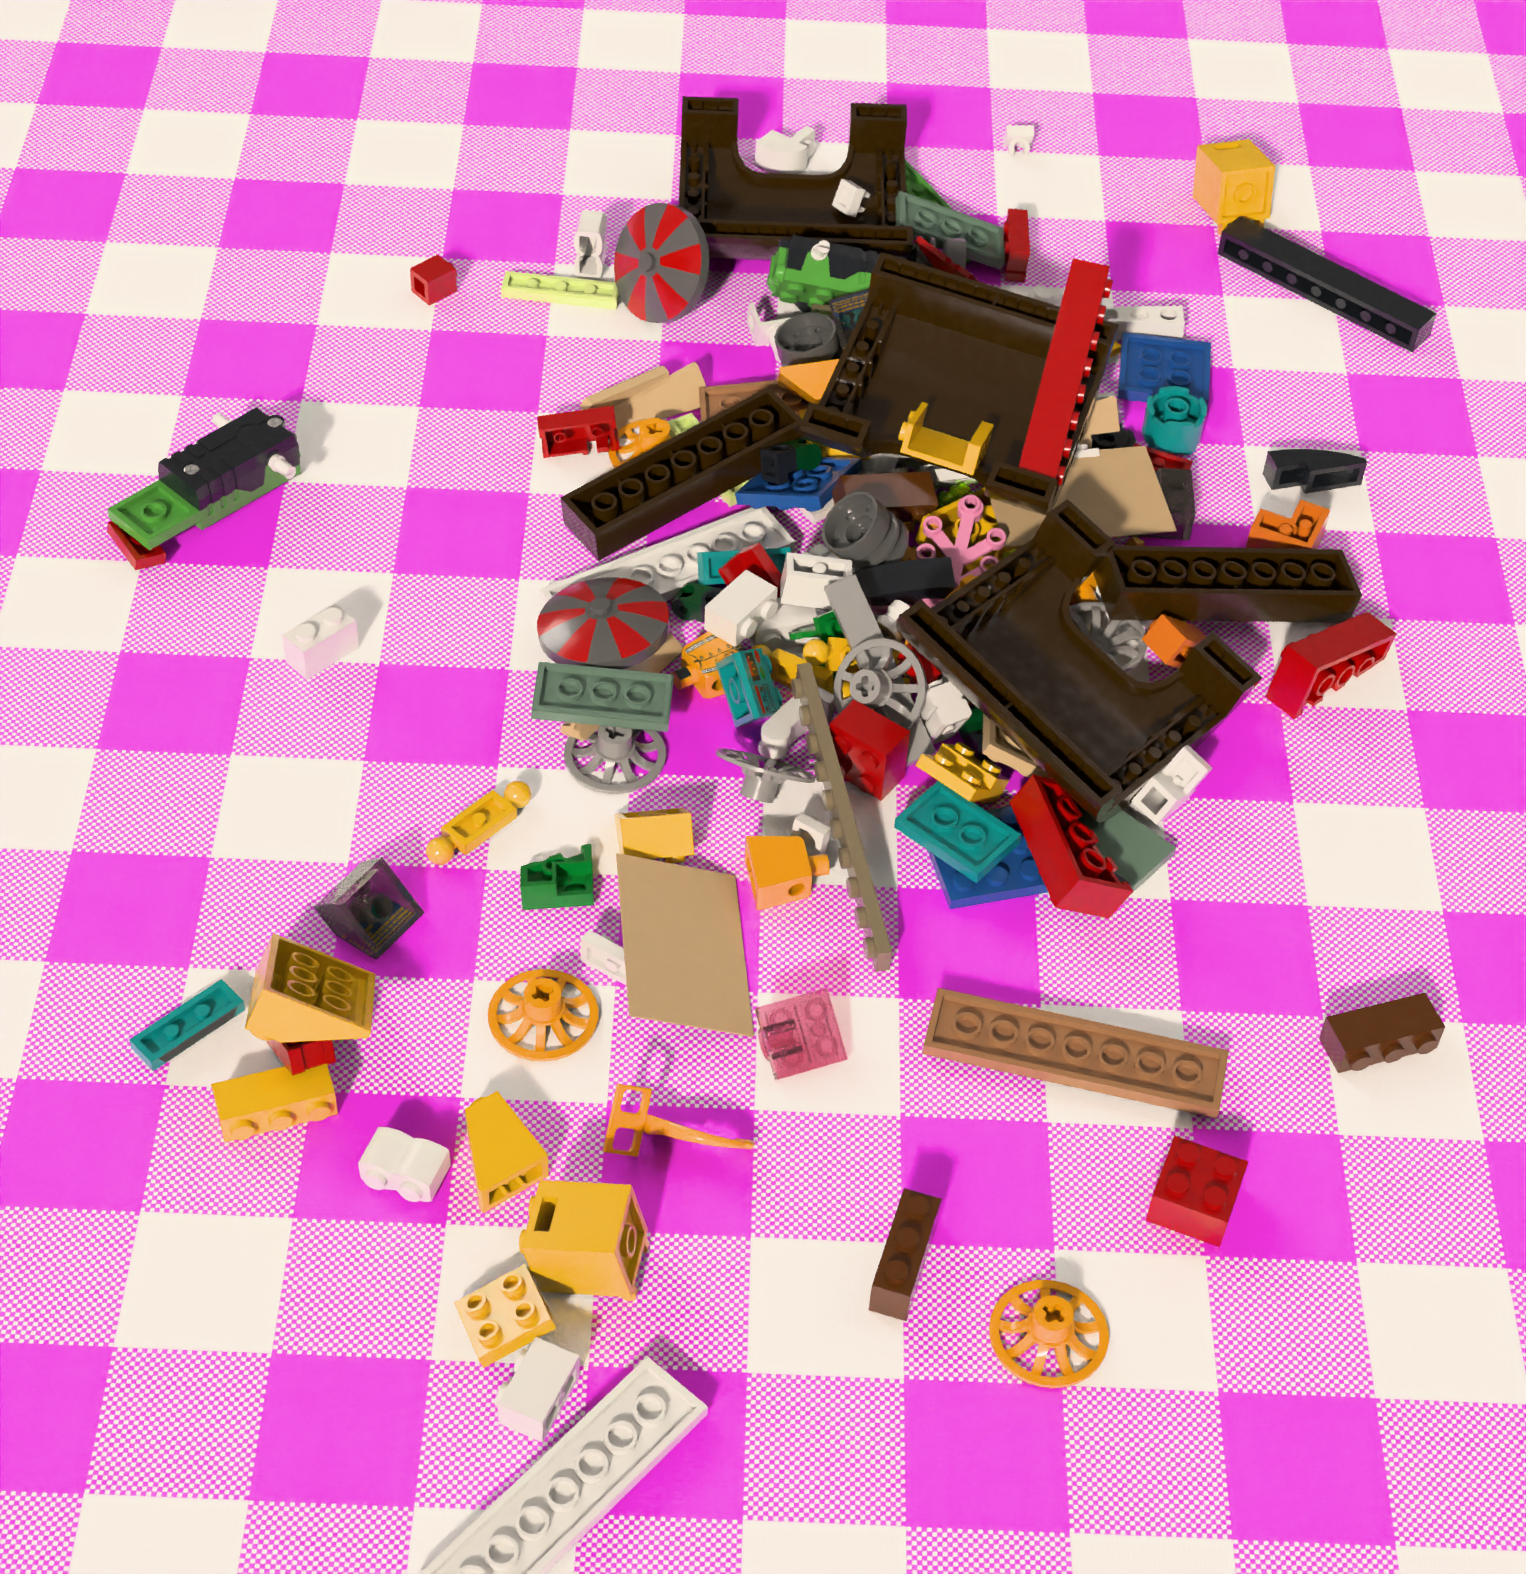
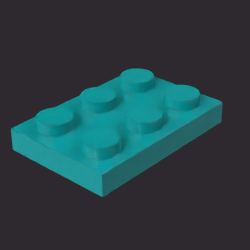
(957, 831)

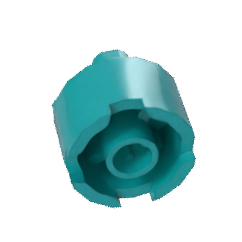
(1174, 420)

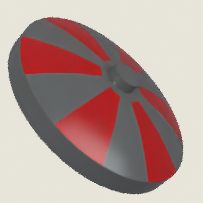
(661, 263)
(604, 623)

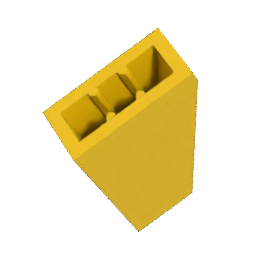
(501, 1151)

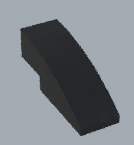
(1313, 469)
(907, 581)

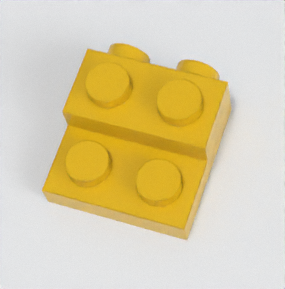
(964, 773)

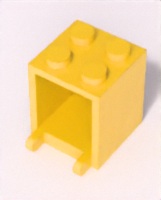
(1233, 182)
(585, 1238)

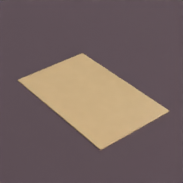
(1111, 489)
(683, 946)

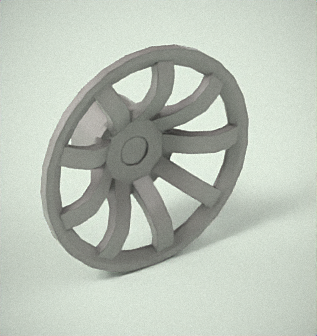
(1104, 640)
(875, 685)
(616, 746)
(762, 783)

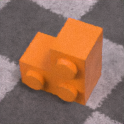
(1300, 532)

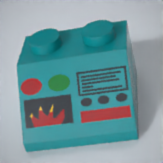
(749, 686)

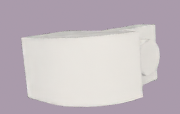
(784, 154)
(1172, 786)

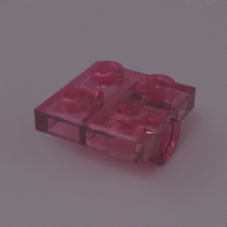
(800, 1034)

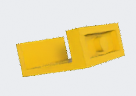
(943, 448)

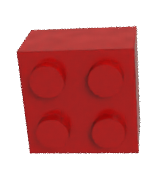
(870, 749)
(1196, 1191)

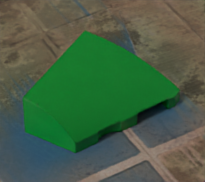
(558, 881)

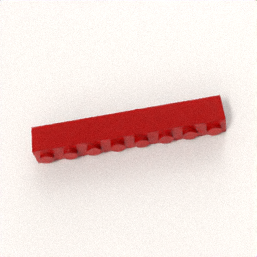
(1064, 369)

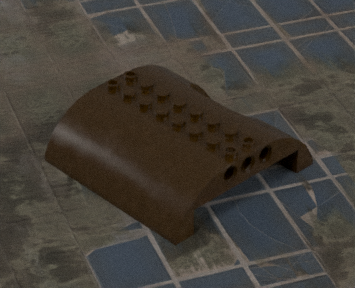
(753, 210)
(963, 352)
(1052, 689)

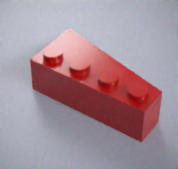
(1328, 661)
(1067, 851)

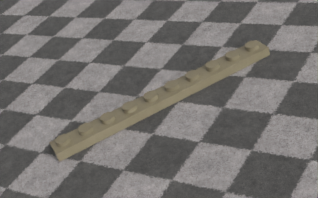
(843, 825)

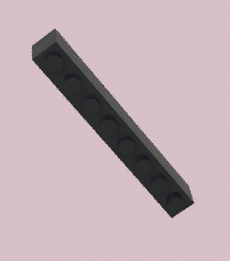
(1326, 284)

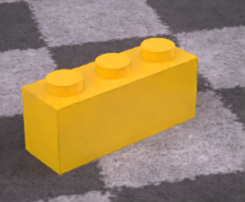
(273, 1101)

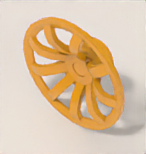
(651, 434)
(543, 1007)
(1052, 1327)

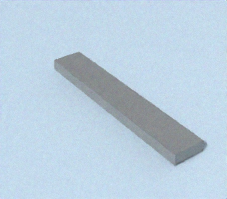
(860, 626)

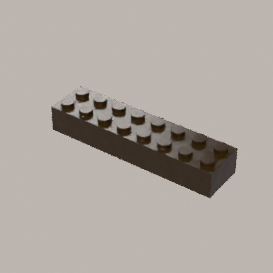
(677, 474)
(1227, 584)

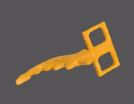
(653, 1125)

